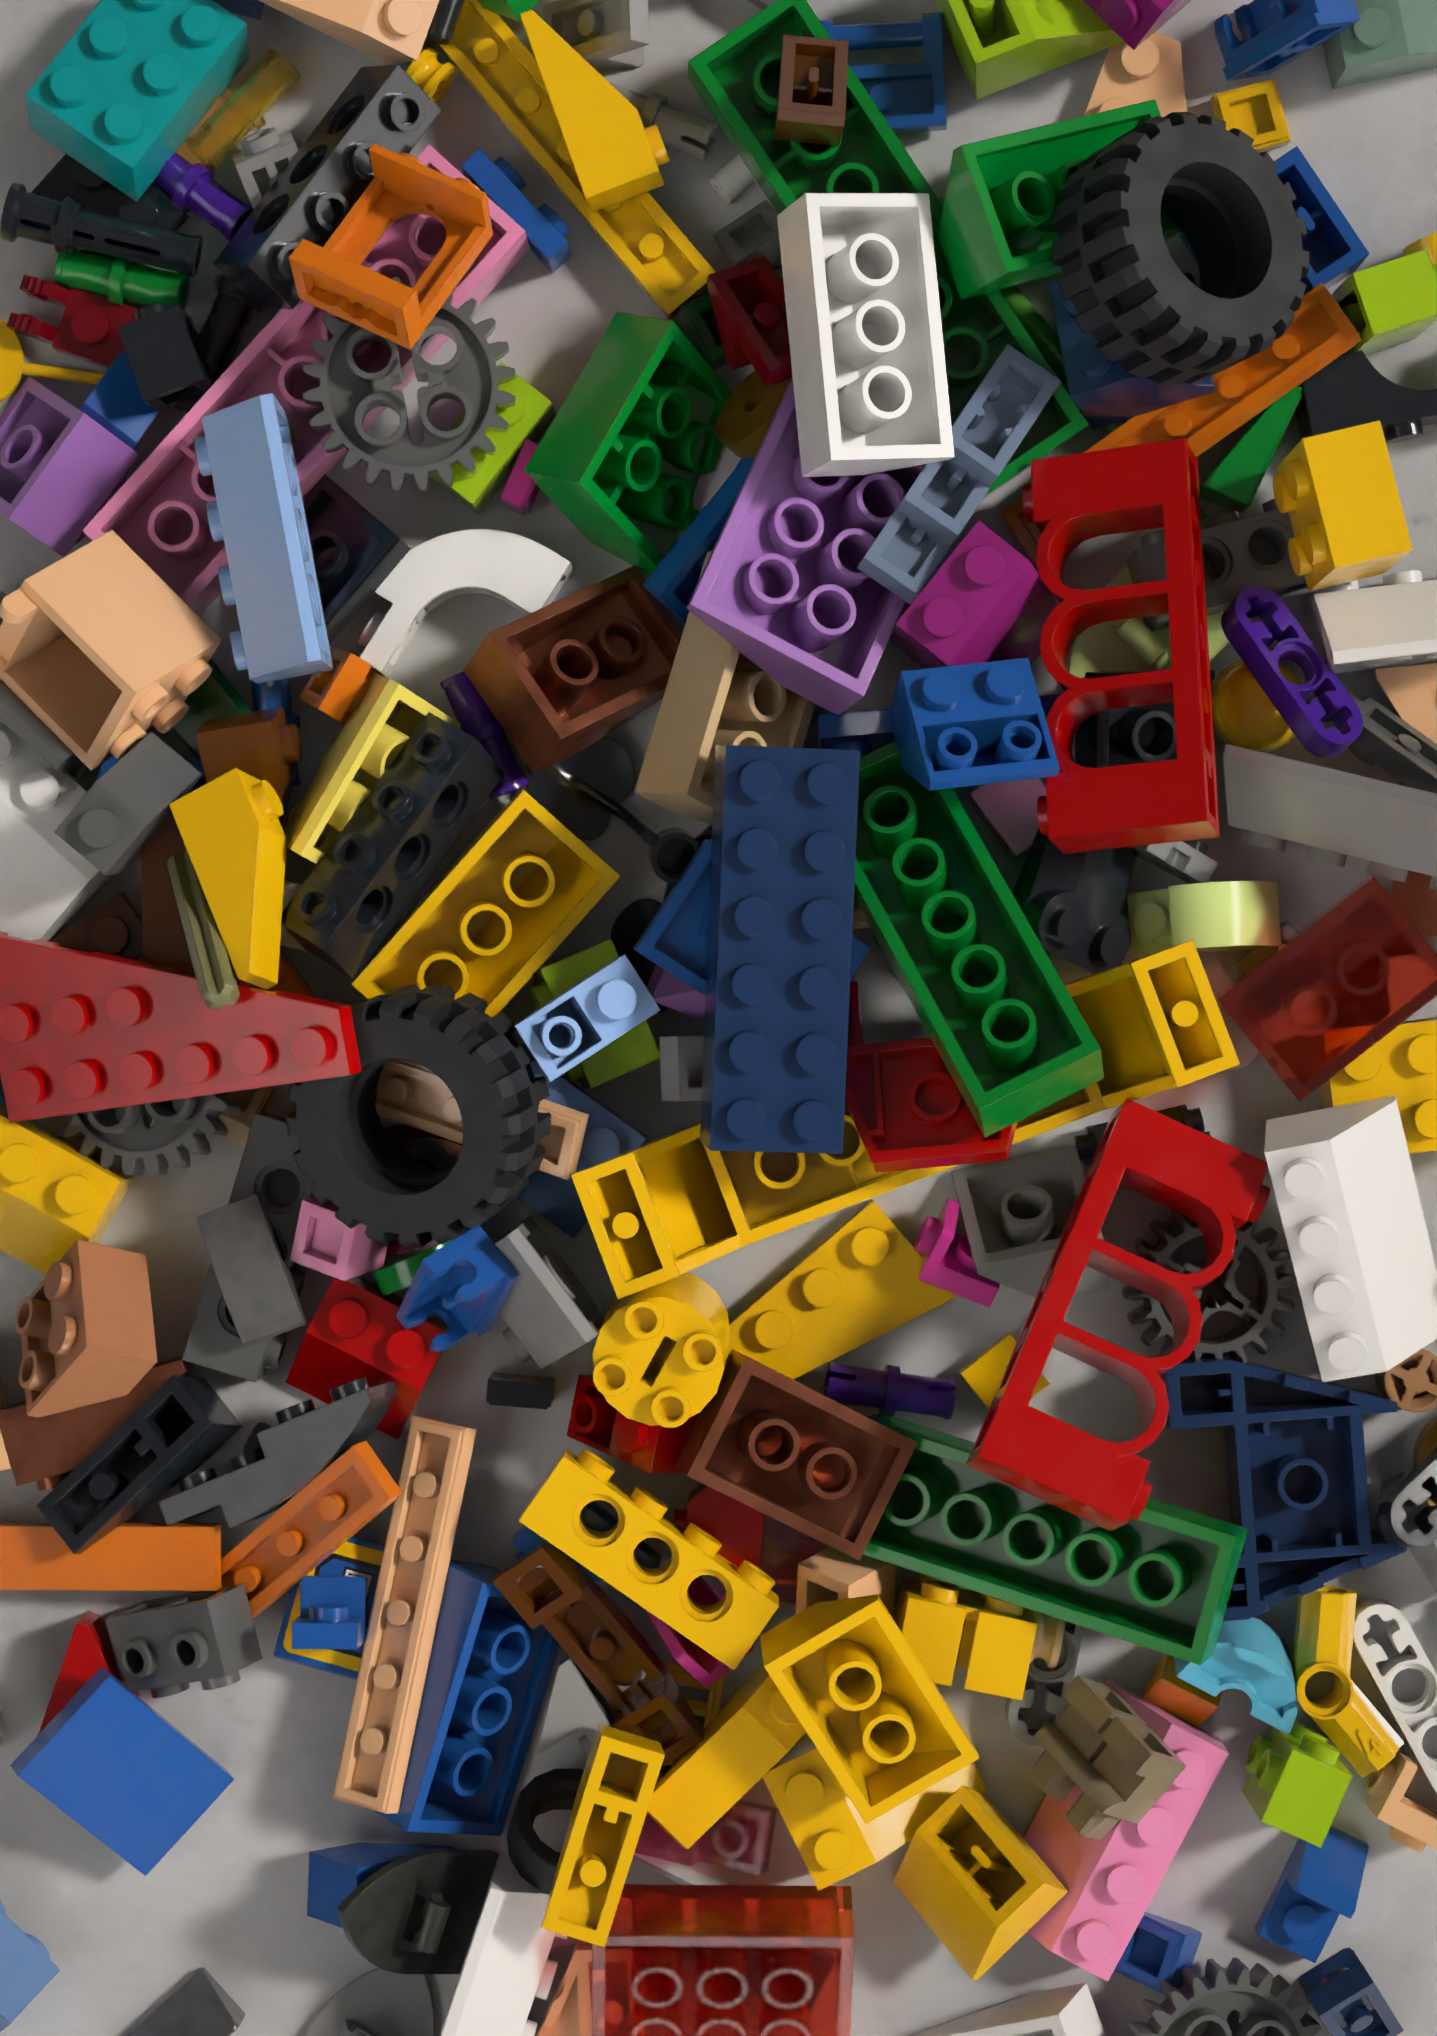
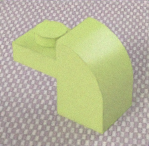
(1212, 914)

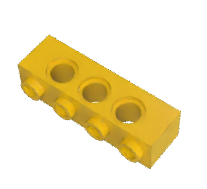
(720, 1629)

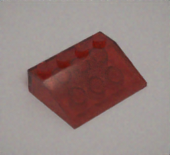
(726, 1962)

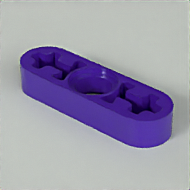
(1289, 698)

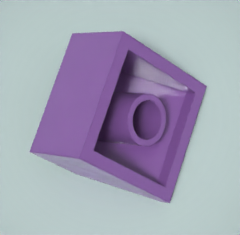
(56, 466)

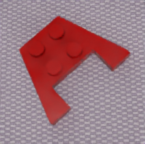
(910, 1104)

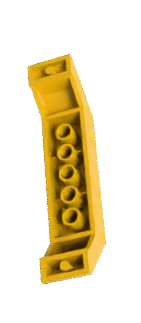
(686, 1205)

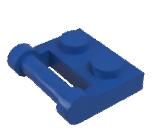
(905, 93)

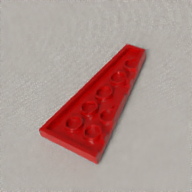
(134, 1032)

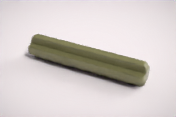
(206, 947)

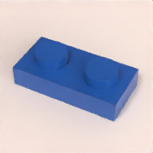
(504, 186)

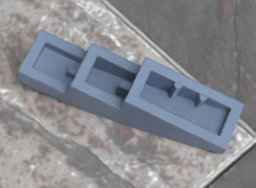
(952, 489)

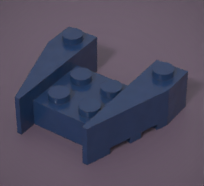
(1290, 1473)

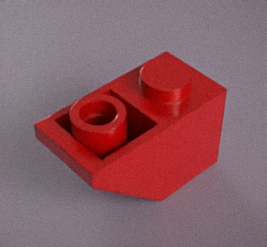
(636, 1443)

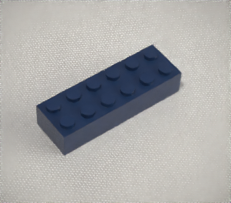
(779, 949)

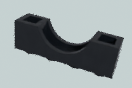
(1355, 393)

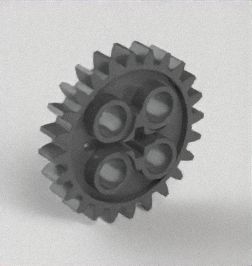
(467, 378)
(138, 1146)
(1253, 1996)

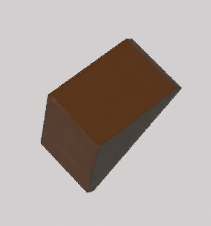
(811, 90)

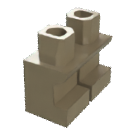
(1107, 1755)

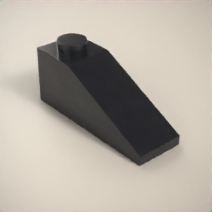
(140, 1461)

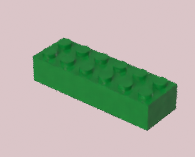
(965, 950)
(1145, 1582)

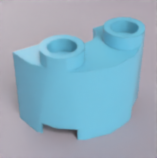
(1251, 1660)

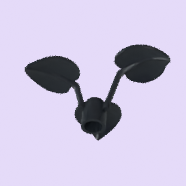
(583, 796)

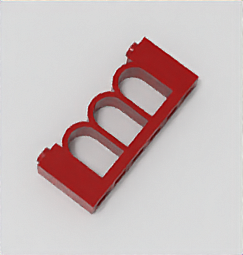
(1107, 495)
(1182, 1171)

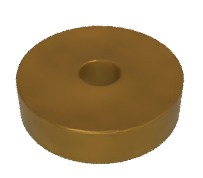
(748, 415)

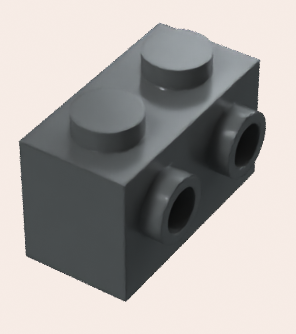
(184, 1641)

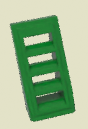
(1242, 468)

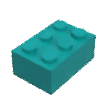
(136, 84)

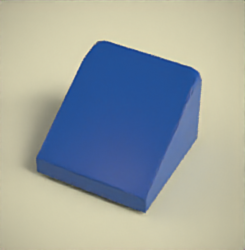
(119, 403)
(1159, 1952)

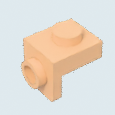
(1409, 1820)

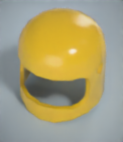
(1244, 712)

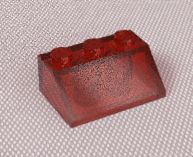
(1334, 987)

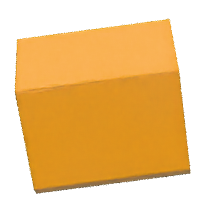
(1177, 1695)

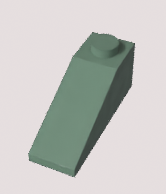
(1384, 43)

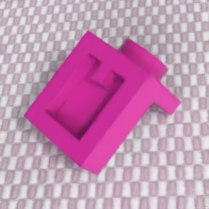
(949, 1259)

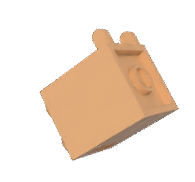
(103, 650)

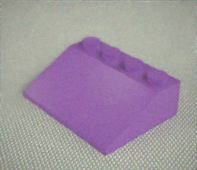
(788, 573)

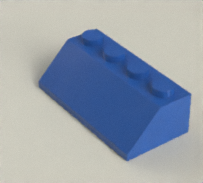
(474, 1709)

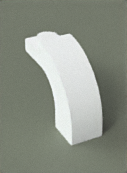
(456, 566)

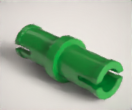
(121, 279)

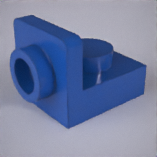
(331, 1613)

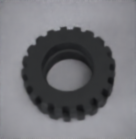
(1231, 215)
(497, 1103)

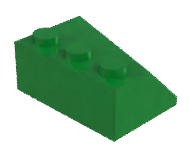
(633, 440)

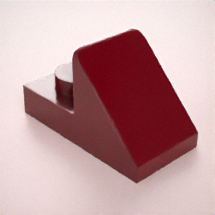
(752, 318)

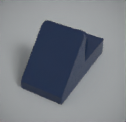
(1348, 1998)

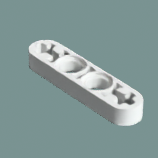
(1410, 1717)

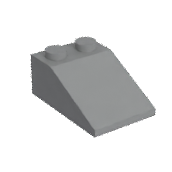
(547, 1303)

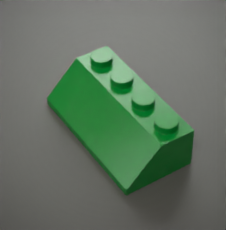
(1007, 195)

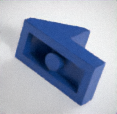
(1313, 1893)

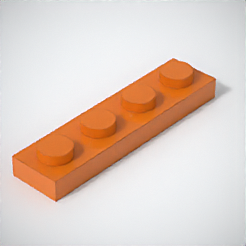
(309, 1527)

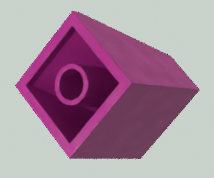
(977, 607)

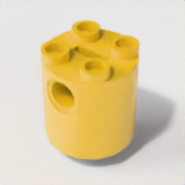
(662, 1351)

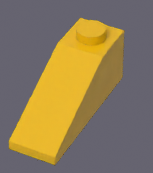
(600, 126)
(240, 863)
(735, 1753)
(602, 1834)

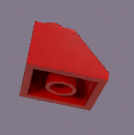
(361, 1337)

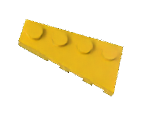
(837, 1298)

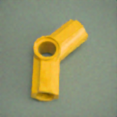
(1345, 1714)

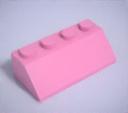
(1118, 1876)

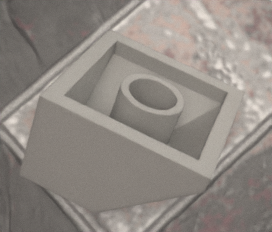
(1018, 1214)

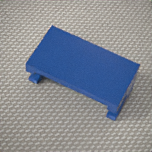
(1278, 33)
(462, 1286)

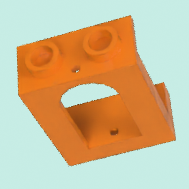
(401, 186)

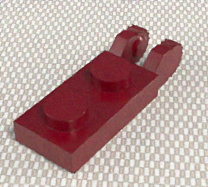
(86, 327)

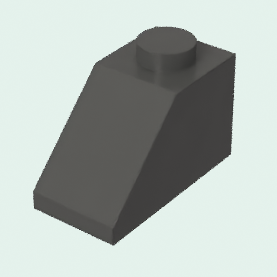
(128, 805)

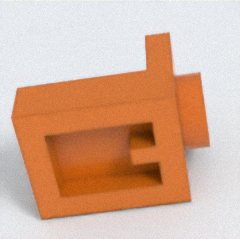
(341, 689)

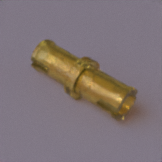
(243, 109)

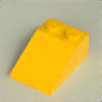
(828, 1826)

